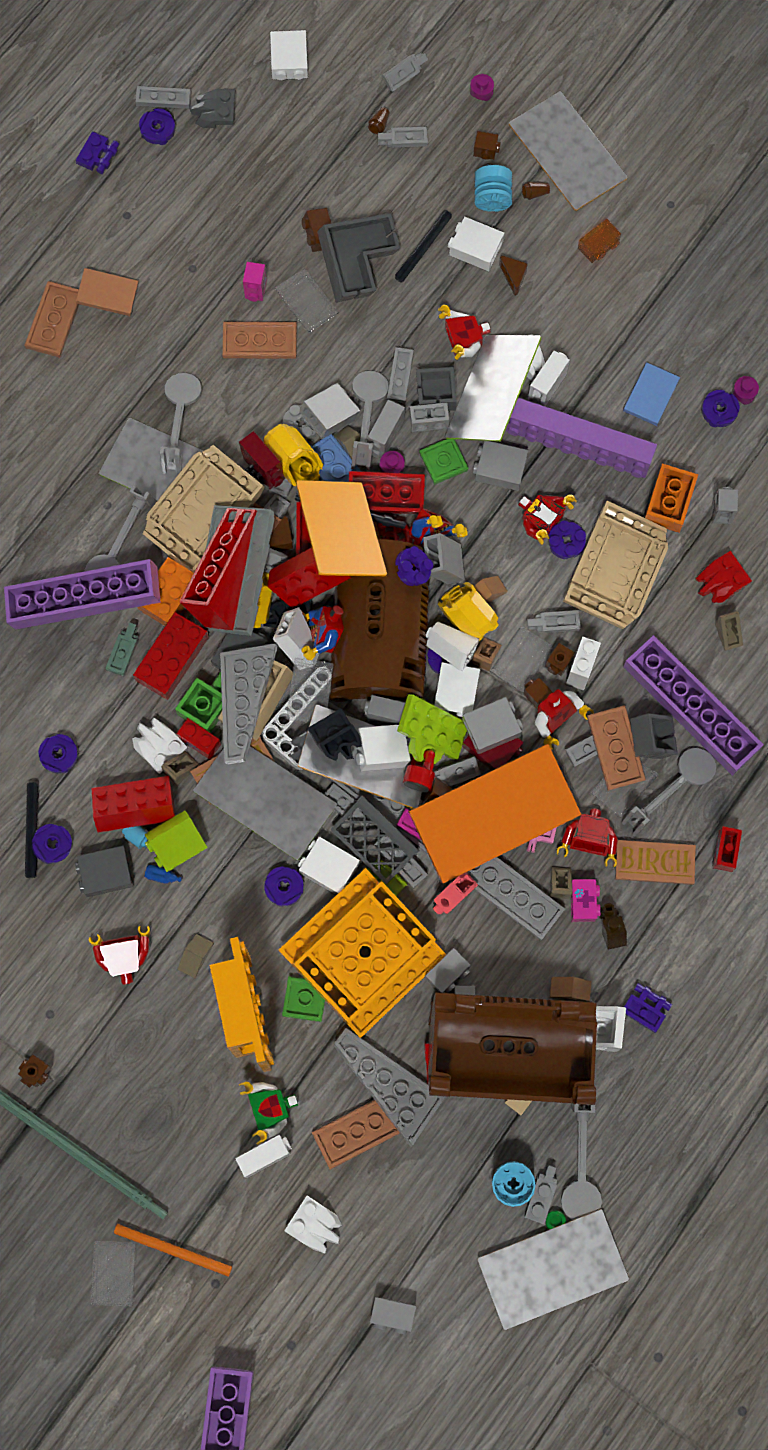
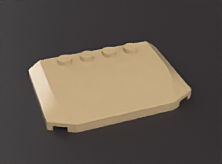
(184, 512)
(617, 566)

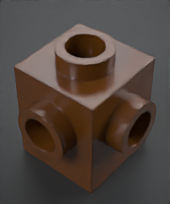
(41, 1071)

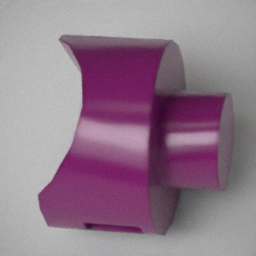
(482, 87)
(745, 389)
(392, 462)

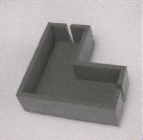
(347, 251)

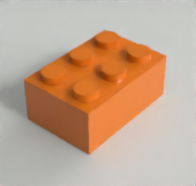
(671, 497)
(172, 584)

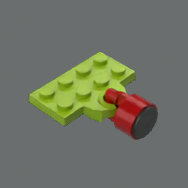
(432, 736)

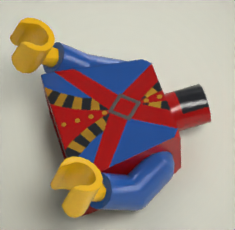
(431, 523)
(325, 630)

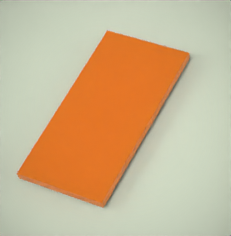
(494, 813)

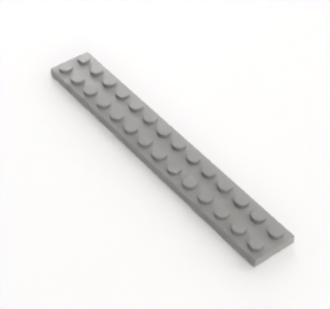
(494, 878)

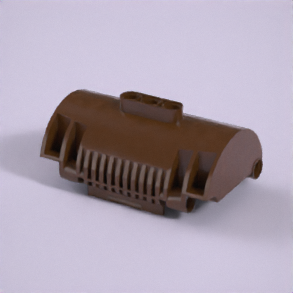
(394, 658)
(554, 1071)

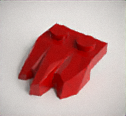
(723, 578)

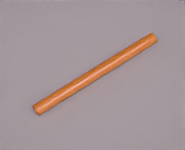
(173, 1250)

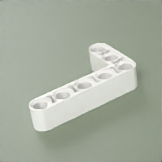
(281, 737)

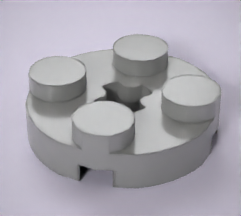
(291, 418)

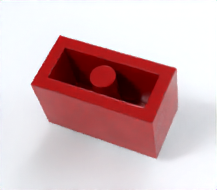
(198, 739)
(727, 849)

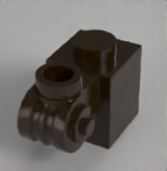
(612, 927)

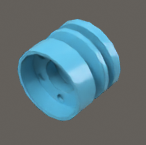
(493, 188)
(522, 1192)

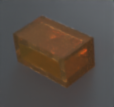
(599, 241)

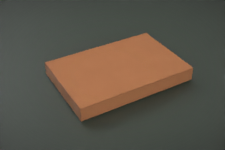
(107, 292)

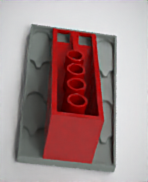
(230, 574)

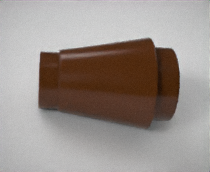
(378, 121)
(535, 189)

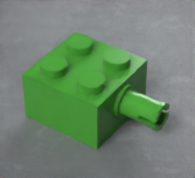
(202, 704)

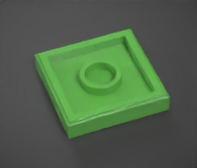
(443, 460)
(302, 1001)

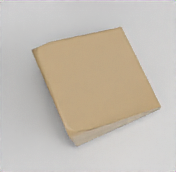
(518, 1105)

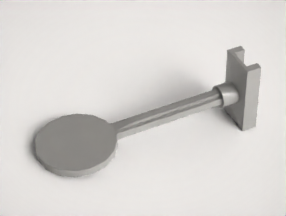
(370, 388)
(180, 390)
(109, 560)
(694, 766)
(581, 1196)

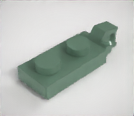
(123, 651)

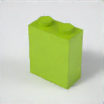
(175, 841)

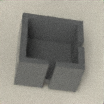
(436, 386)
(645, 734)

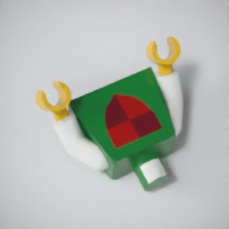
(268, 1108)

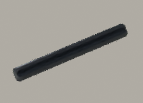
(423, 246)
(31, 828)

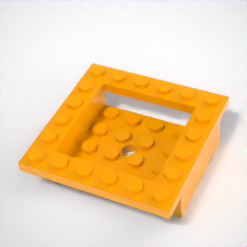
(357, 986)
(239, 1006)

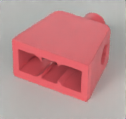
(454, 893)

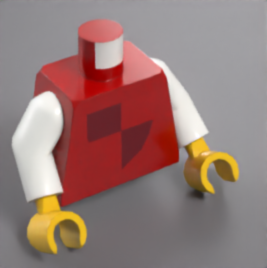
(463, 332)
(555, 711)

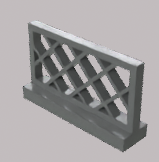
(387, 827)

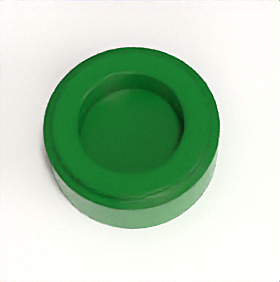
(555, 1219)

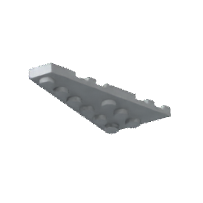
(243, 689)
(395, 1089)

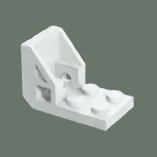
(610, 1027)

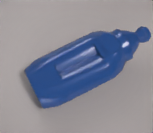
(160, 875)

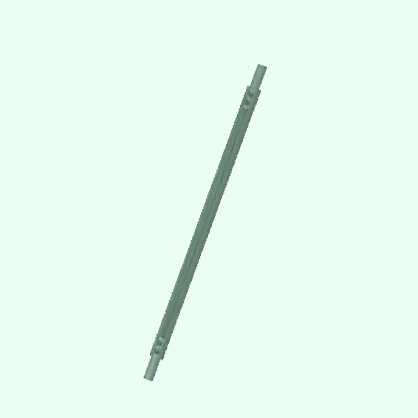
(80, 1155)

